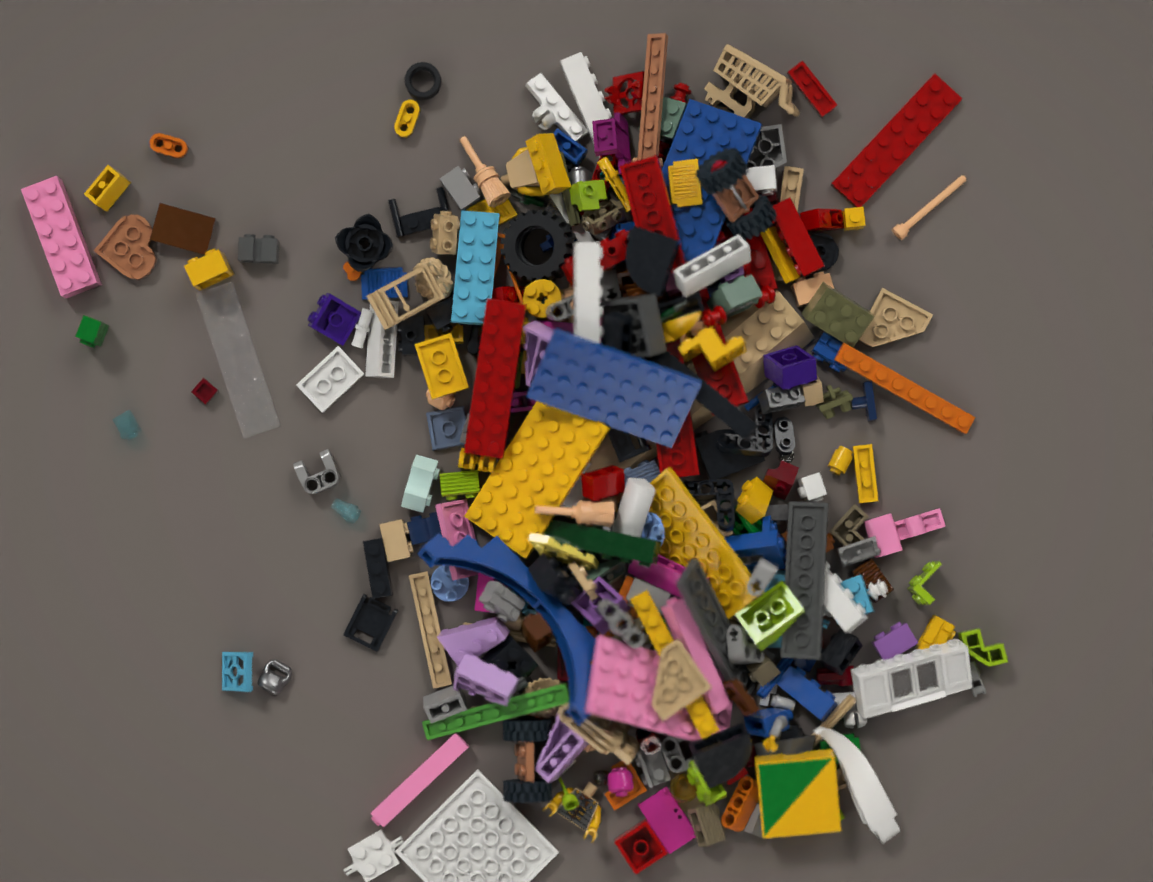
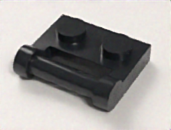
(624, 446)

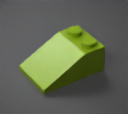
(770, 615)

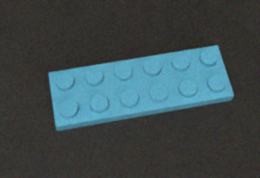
(474, 266)

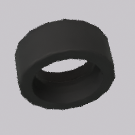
(427, 67)

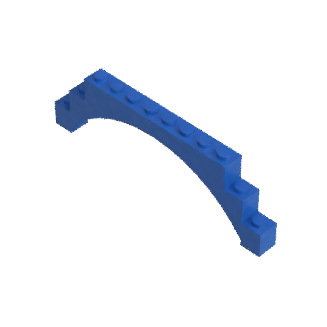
(506, 567)

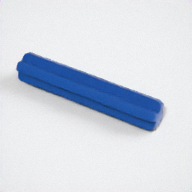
(782, 667)

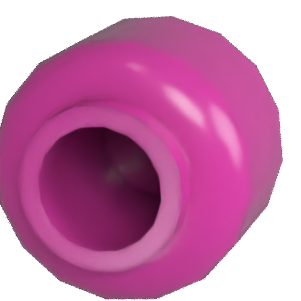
(620, 781)

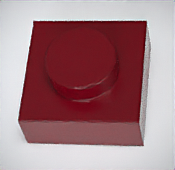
(204, 391)

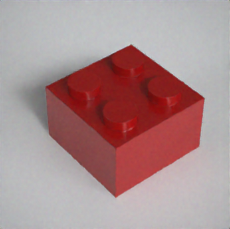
(640, 846)

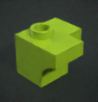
(588, 194)

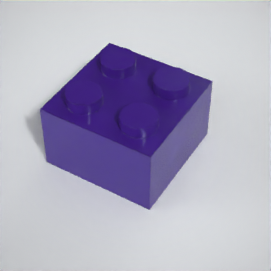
(790, 367)

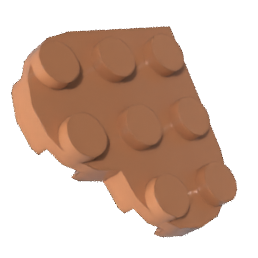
(128, 247)

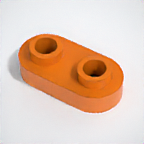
(169, 145)

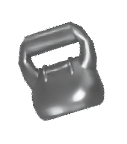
(271, 681)

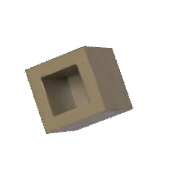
(763, 671)

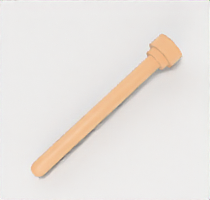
(901, 230)

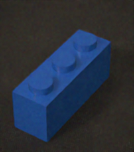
(807, 693)

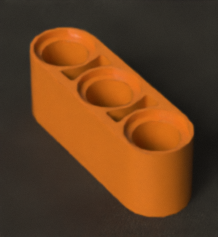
(741, 805)

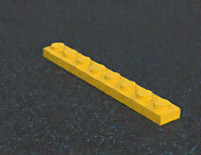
(660, 639)

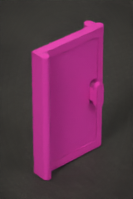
(664, 815)

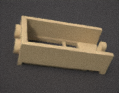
(384, 307)

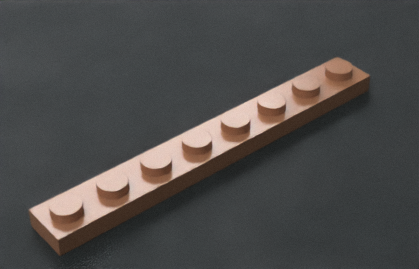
(652, 95)

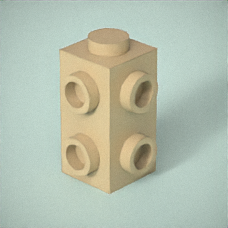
(444, 233)

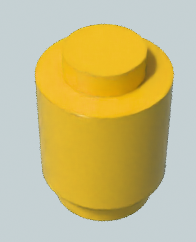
(840, 460)

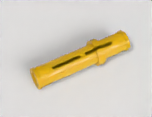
(615, 181)

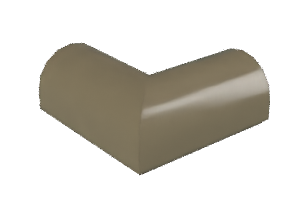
(846, 527)

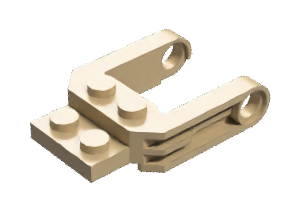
(604, 735)

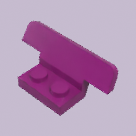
(612, 137)

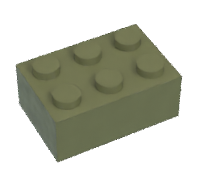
(837, 315)

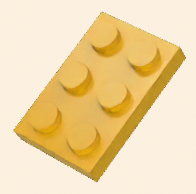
(441, 366)

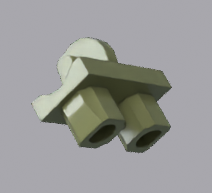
(834, 398)

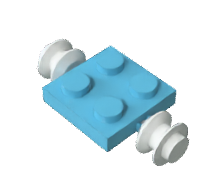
(861, 593)

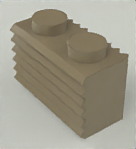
(707, 824)

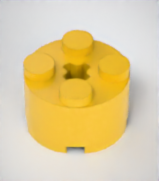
(534, 294)

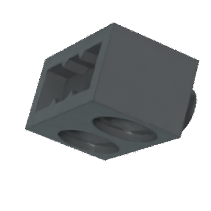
(778, 399)

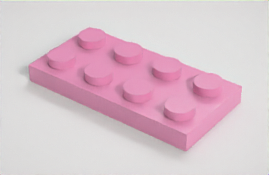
(454, 529)

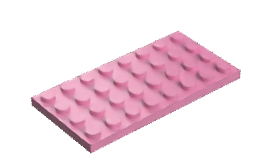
(624, 688)

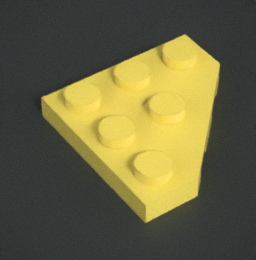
(564, 554)

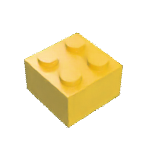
(208, 269)

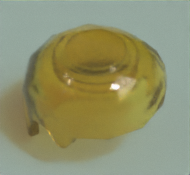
(682, 790)

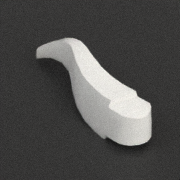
(863, 786)

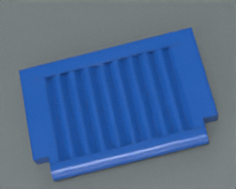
(380, 277)

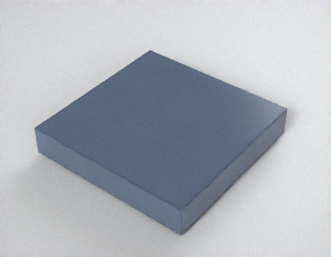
(446, 427)

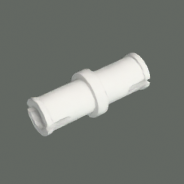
(362, 328)

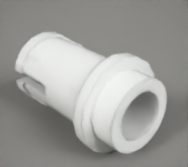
(782, 702)

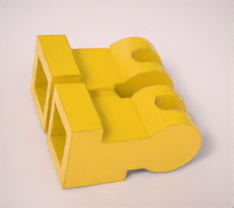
(469, 461)

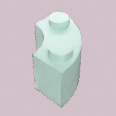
(419, 483)

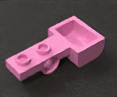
(890, 533)

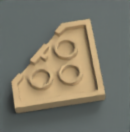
(893, 320)
(676, 681)

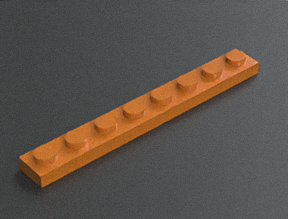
(904, 388)

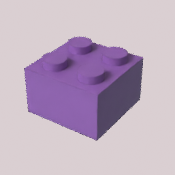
(588, 608)

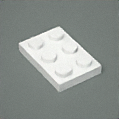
(330, 379)

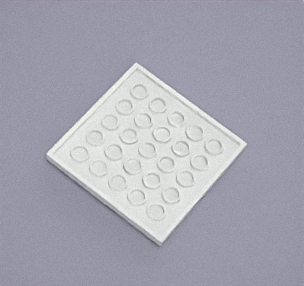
(477, 839)

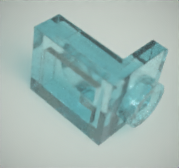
(127, 425)

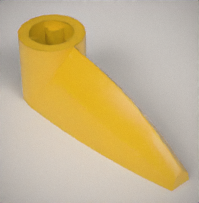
(678, 327)

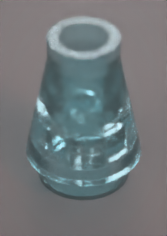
(347, 510)

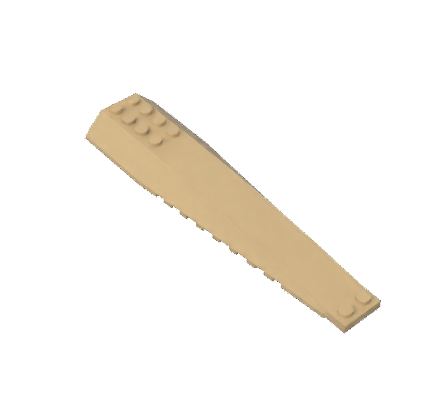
(764, 332)

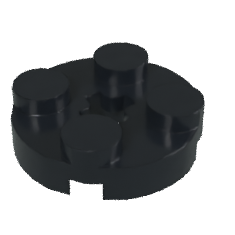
(828, 246)

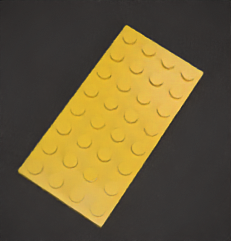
(535, 471)
(694, 536)

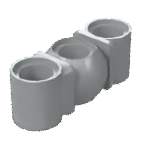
(628, 627)

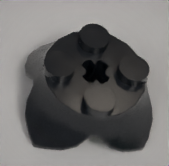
(368, 229)

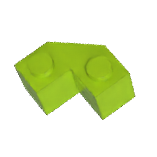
(987, 655)

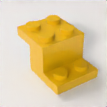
(712, 348)

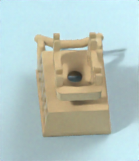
(782, 88)

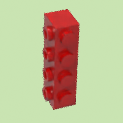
(797, 238)
(613, 253)

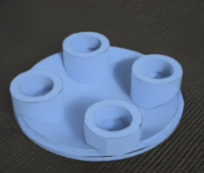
(653, 528)
(445, 588)

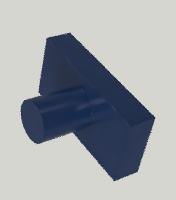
(866, 401)

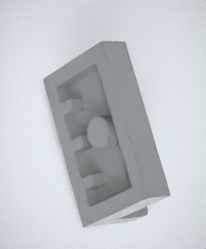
(653, 767)

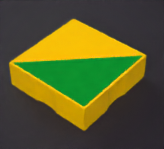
(798, 793)

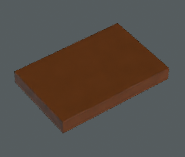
(182, 229)

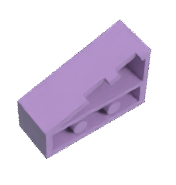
(536, 342)
(473, 638)
(484, 680)
(560, 751)

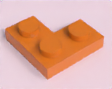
(639, 788)

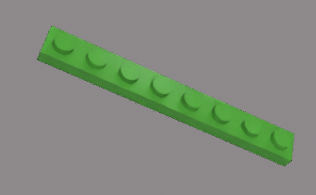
(496, 712)

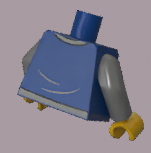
(768, 723)

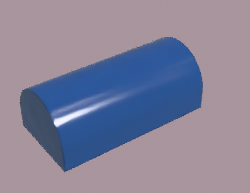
(572, 150)

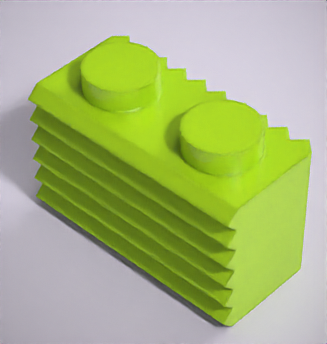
(460, 483)

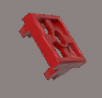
(616, 95)

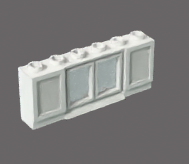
(912, 678)

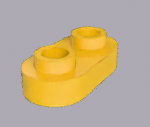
(406, 118)

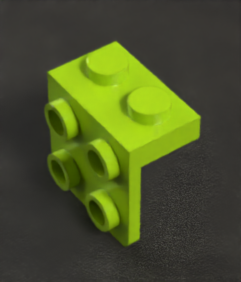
(920, 595)
(704, 794)

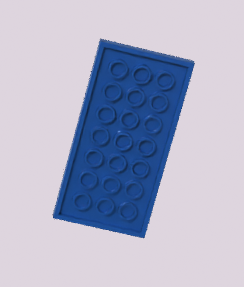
(700, 135)
(613, 388)

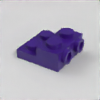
(334, 318)

